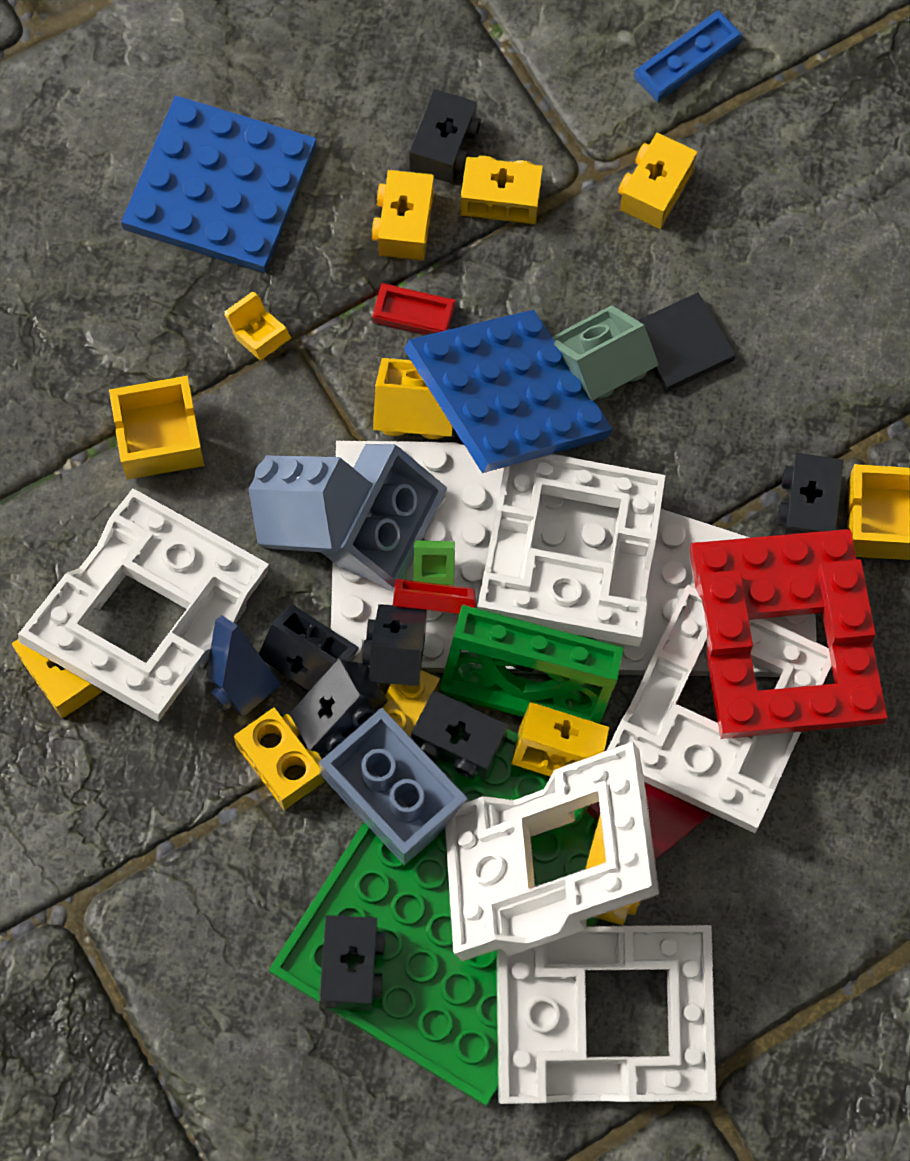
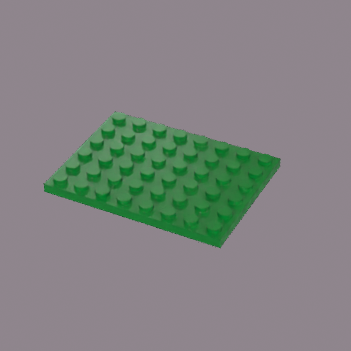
(431, 1001)

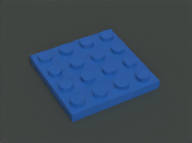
(219, 184)
(507, 390)

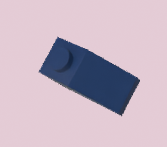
(237, 669)

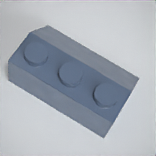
(305, 502)
(391, 515)
(392, 786)

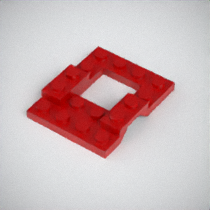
(782, 579)

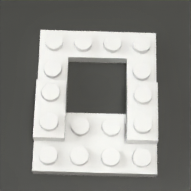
(169, 557)
(568, 590)
(684, 749)
(493, 863)
(546, 1018)

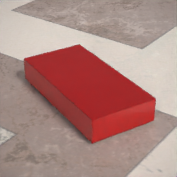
(413, 310)
(432, 596)

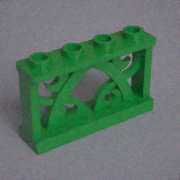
(502, 641)

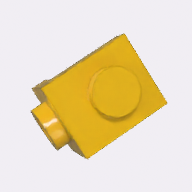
(255, 326)

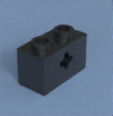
(450, 118)
(816, 478)
(395, 645)
(304, 647)
(337, 706)
(445, 719)
(344, 938)

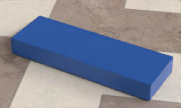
(688, 56)

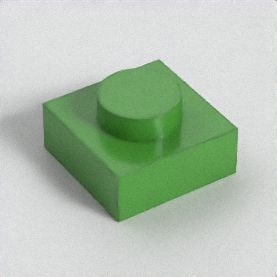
(434, 561)

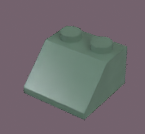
(606, 351)

